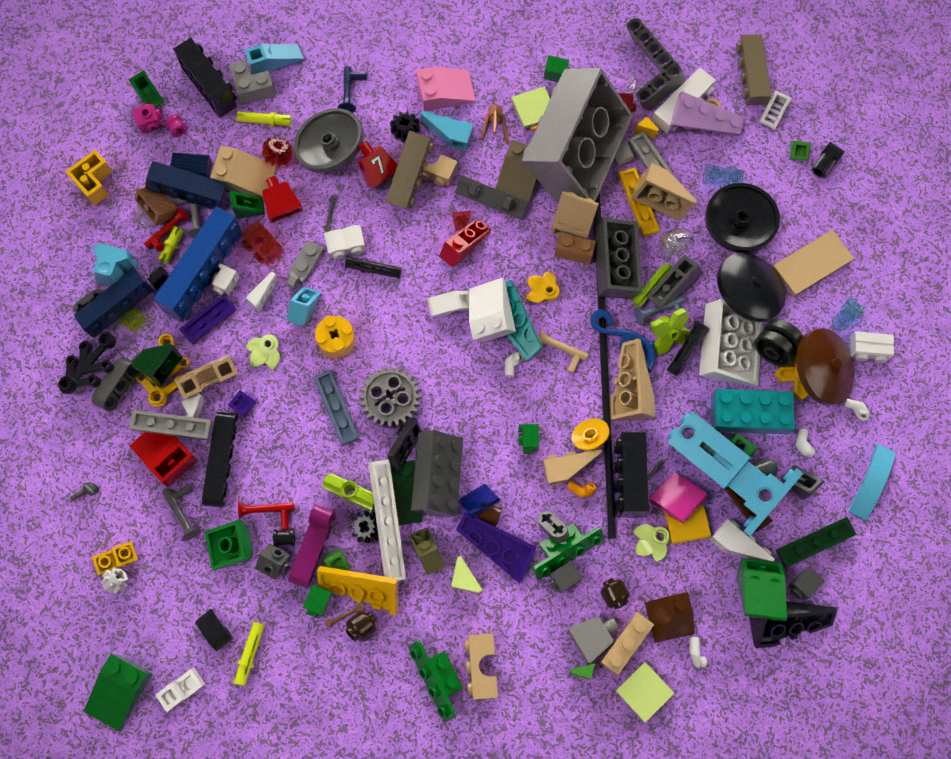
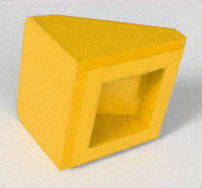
(648, 127)

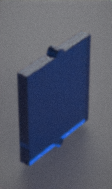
(478, 500)

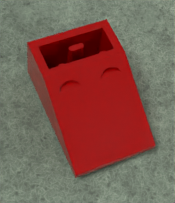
(163, 456)

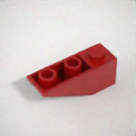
(463, 242)

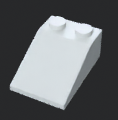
(490, 311)

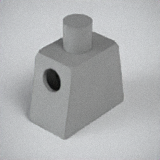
(593, 637)

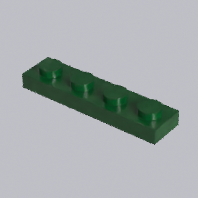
(815, 542)

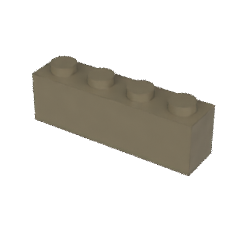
(754, 69)
(409, 170)

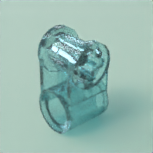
(848, 312)

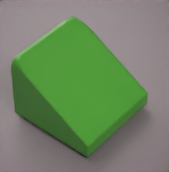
(799, 150)
(336, 560)
(583, 672)

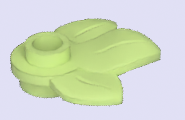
(263, 354)
(649, 543)

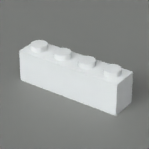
(698, 85)

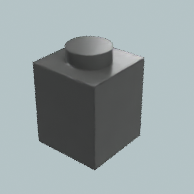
(564, 577)
(806, 583)

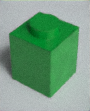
(555, 68)
(317, 601)

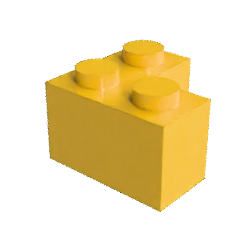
(88, 174)

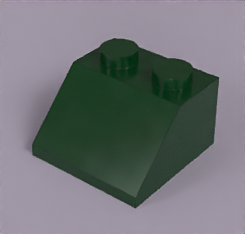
(157, 363)

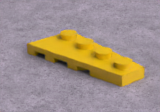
(373, 589)

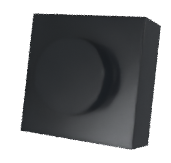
(158, 277)

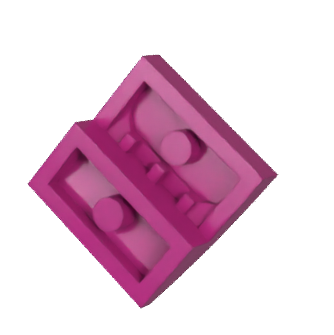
(678, 497)

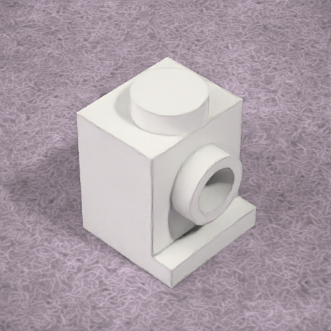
(224, 280)

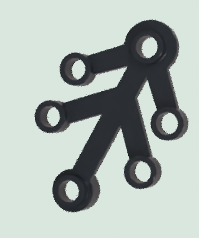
(85, 364)

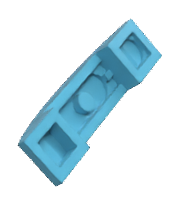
(873, 482)

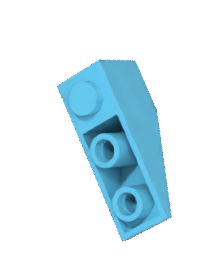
(272, 56)
(451, 131)

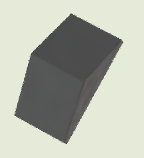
(806, 484)

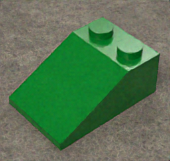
(116, 691)

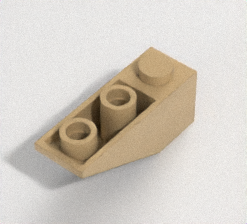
(562, 469)

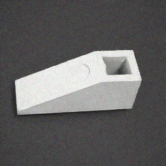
(735, 542)

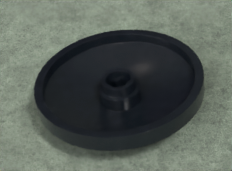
(742, 217)
(751, 287)

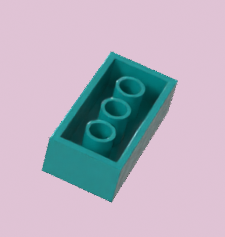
(752, 411)

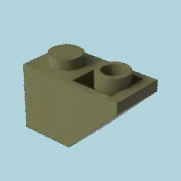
(427, 551)

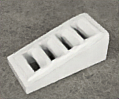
(780, 98)
(261, 292)

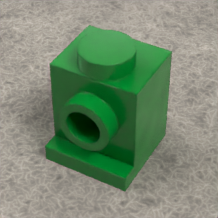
(529, 438)
(749, 448)

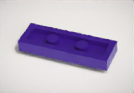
(207, 319)

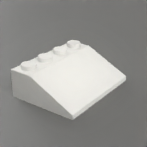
(729, 346)

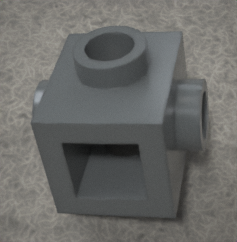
(273, 562)

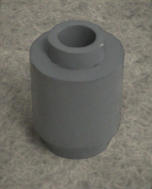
(767, 466)

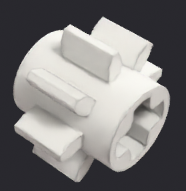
(114, 580)

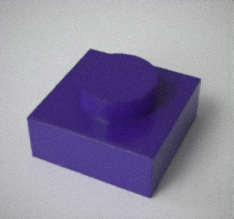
(242, 403)

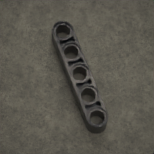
(218, 460)

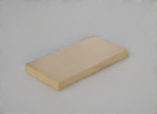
(813, 263)

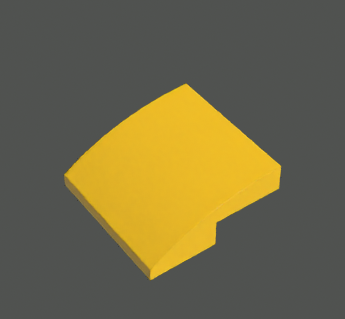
(693, 529)

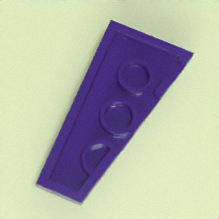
(501, 547)

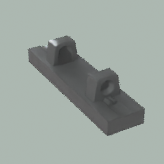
(492, 197)

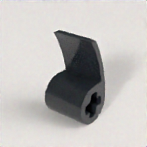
(213, 630)

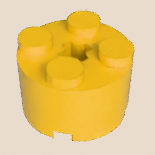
(331, 327)

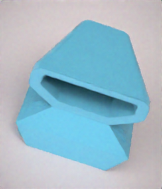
(111, 264)

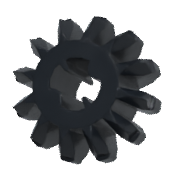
(398, 123)
(360, 531)

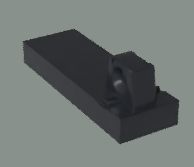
(404, 444)

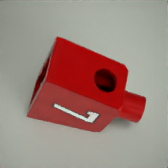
(375, 164)

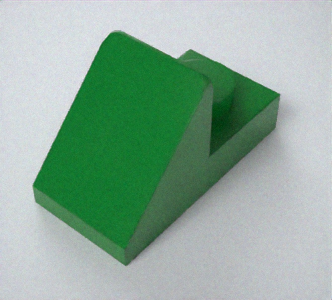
(145, 89)

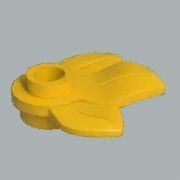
(540, 286)

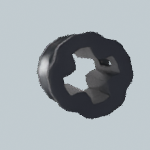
(284, 537)

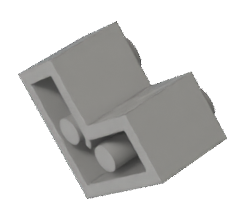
(251, 87)

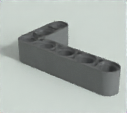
(662, 56)

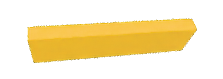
(643, 214)

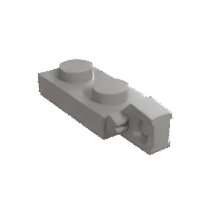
(304, 263)

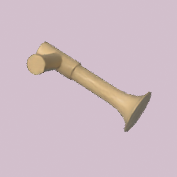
(576, 353)

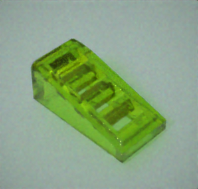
(136, 323)

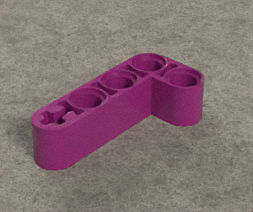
(312, 546)

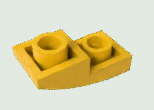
(117, 557)

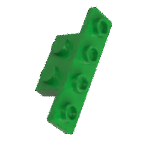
(561, 553)
(438, 677)

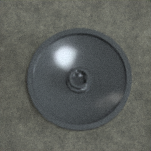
(328, 140)

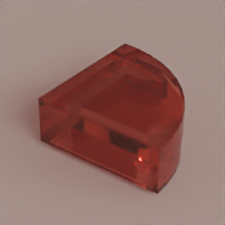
(461, 219)

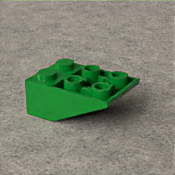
(762, 589)

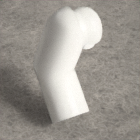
(698, 661)

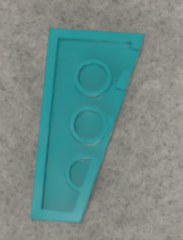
(525, 336)

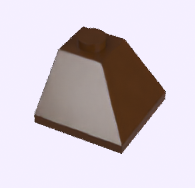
(671, 617)

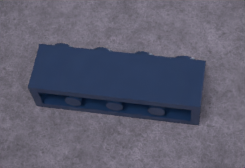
(184, 185)
(113, 303)

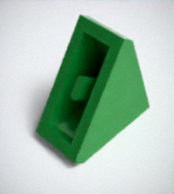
(246, 205)

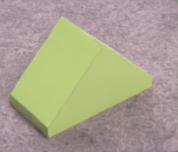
(464, 579)

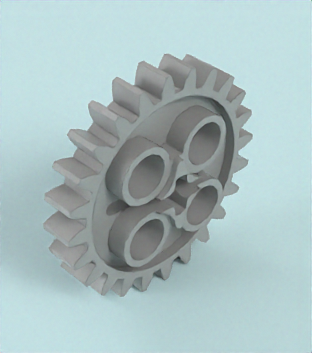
(381, 382)

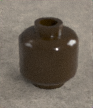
(615, 593)
(360, 626)

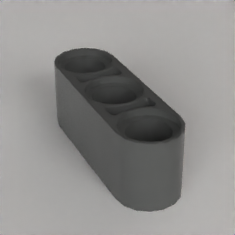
(115, 385)

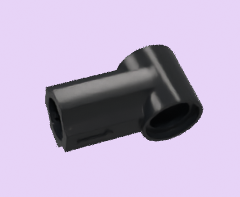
(828, 158)

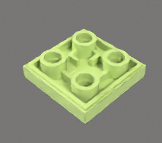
(531, 106)
(644, 692)

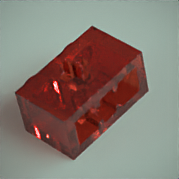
(258, 234)

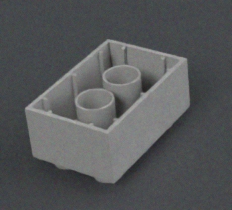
(578, 134)

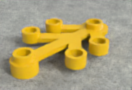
(164, 392)

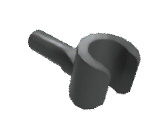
(90, 488)

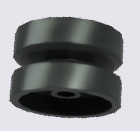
(778, 342)

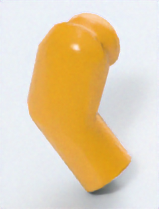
(582, 491)

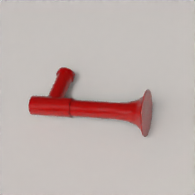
(154, 239)
(284, 508)

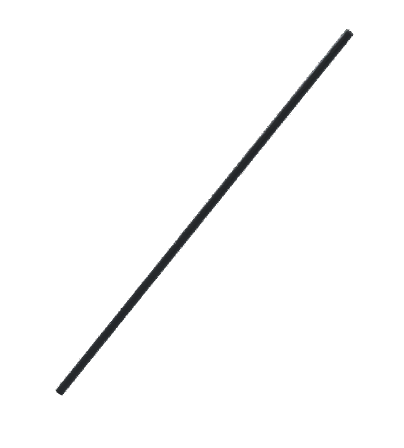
(606, 405)

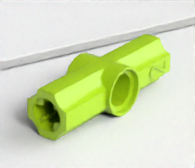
(341, 488)

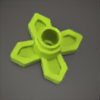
(669, 330)

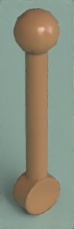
(360, 607)

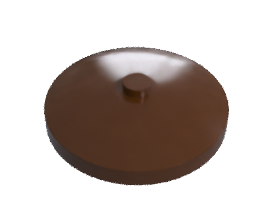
(825, 366)

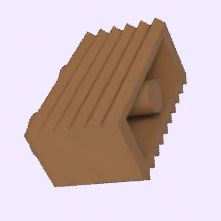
(155, 205)
(574, 248)

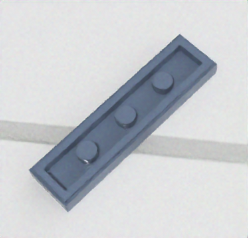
(336, 408)

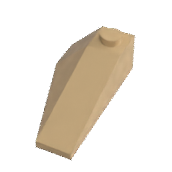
(633, 389)

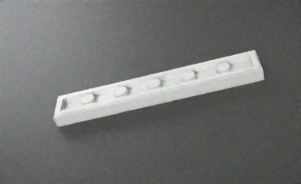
(387, 519)

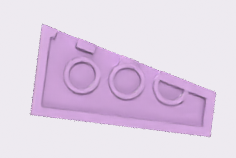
(699, 114)

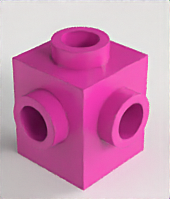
(147, 118)

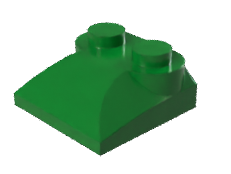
(229, 545)

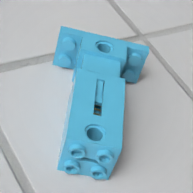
(730, 467)

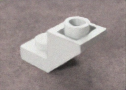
(447, 303)
(193, 405)

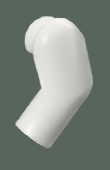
(511, 362)
(858, 407)
(803, 445)

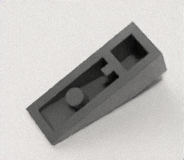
(675, 282)

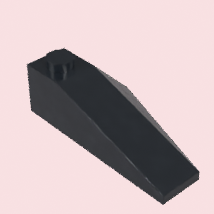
(799, 618)

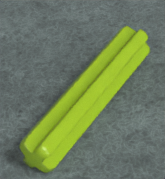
(640, 299)

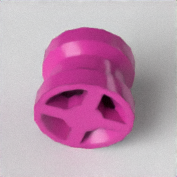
(175, 125)

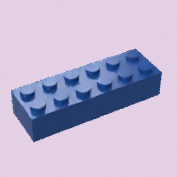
(198, 264)

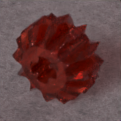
(277, 151)

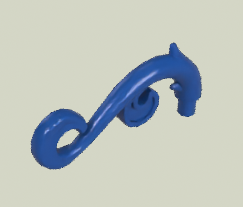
(626, 335)

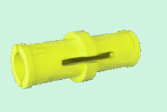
(171, 245)

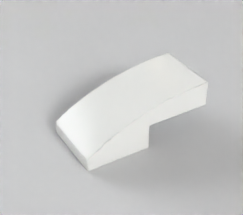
(180, 689)

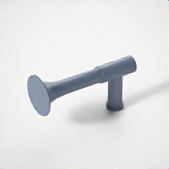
(641, 315)

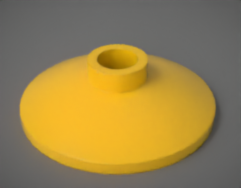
(590, 434)

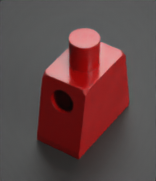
(280, 200)

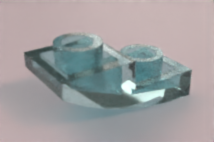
(722, 177)

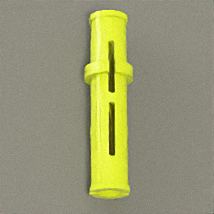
(264, 118)
(248, 655)

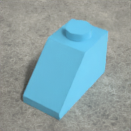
(303, 306)

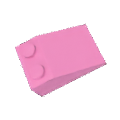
(444, 87)

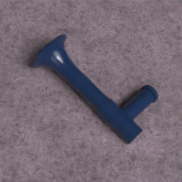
(348, 76)

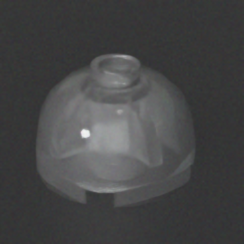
(676, 242)

